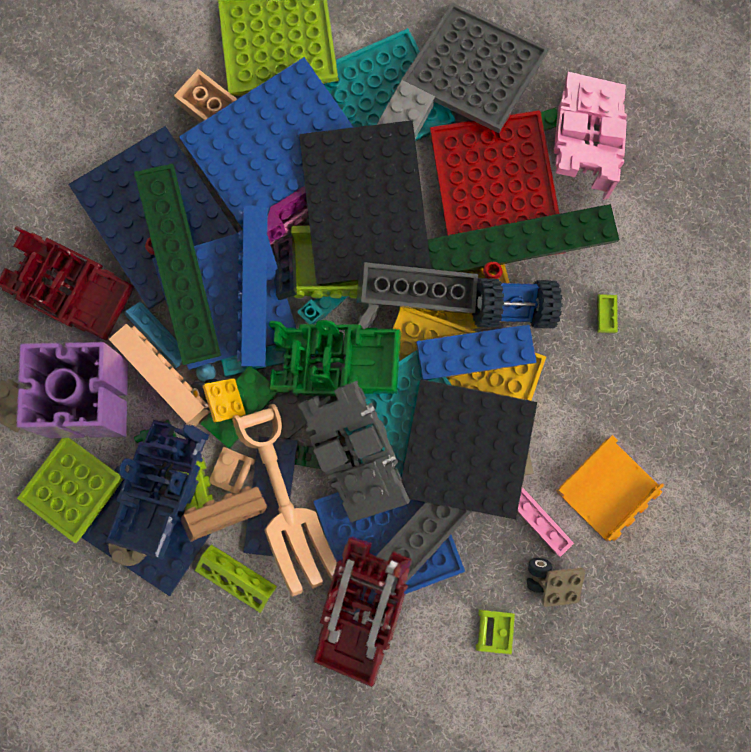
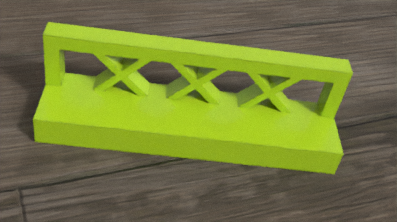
(236, 575)

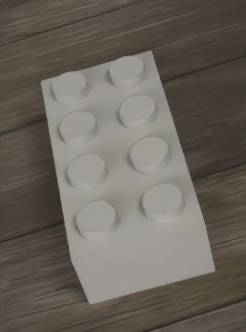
(408, 104)

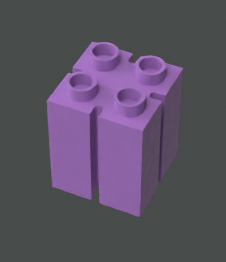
(72, 390)

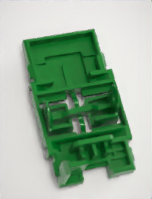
(369, 359)

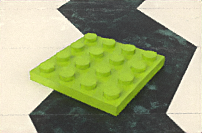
(70, 489)

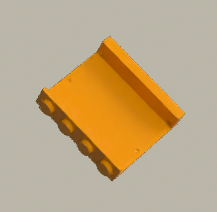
(609, 490)

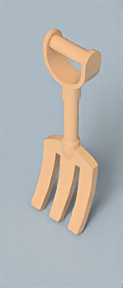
(288, 517)

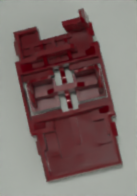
(92, 300)

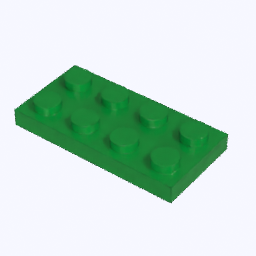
(255, 397)

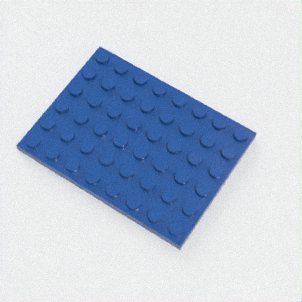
(254, 143)

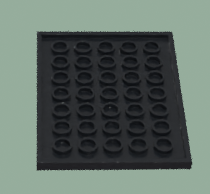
(364, 199)

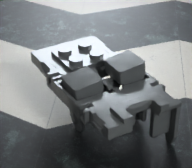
(366, 485)

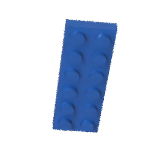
(475, 352)

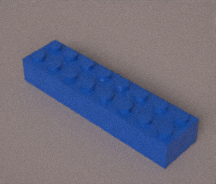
(254, 285)

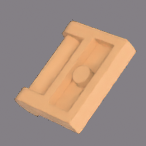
(226, 467)

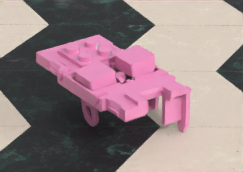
(597, 103)

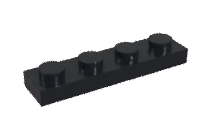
(286, 268)

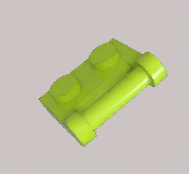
(502, 632)

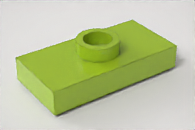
(607, 314)

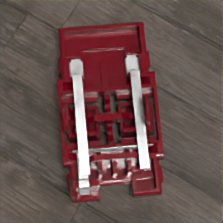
(349, 644)

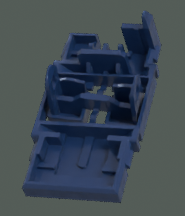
(145, 522)

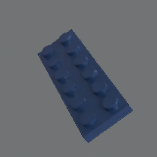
(256, 539)

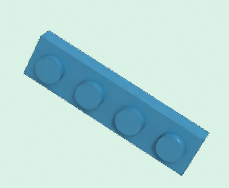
(155, 333)

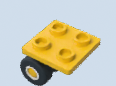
(221, 396)

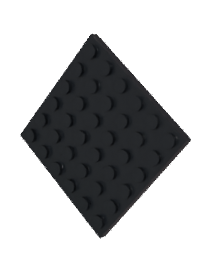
(468, 449)

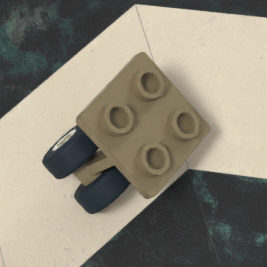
(559, 586)

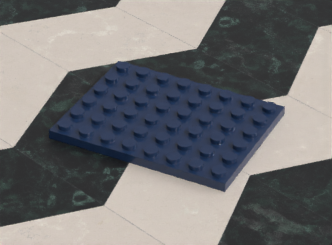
(116, 209)

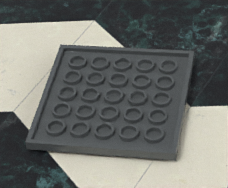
(476, 67)

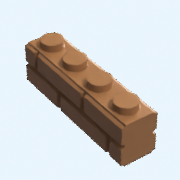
(223, 513)

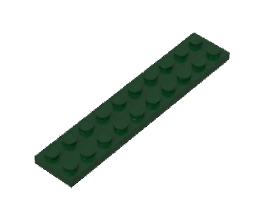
(524, 240)
(177, 263)

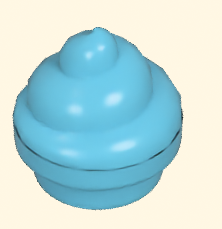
(205, 372)

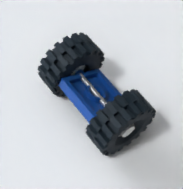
(514, 302)

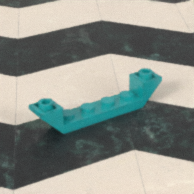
(319, 309)

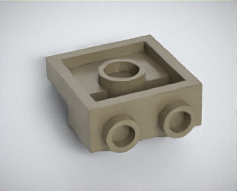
(9, 404)

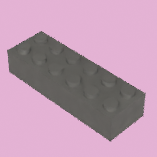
(416, 288)

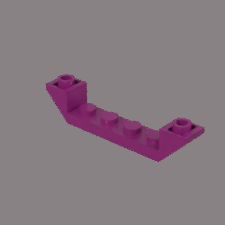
(282, 211)

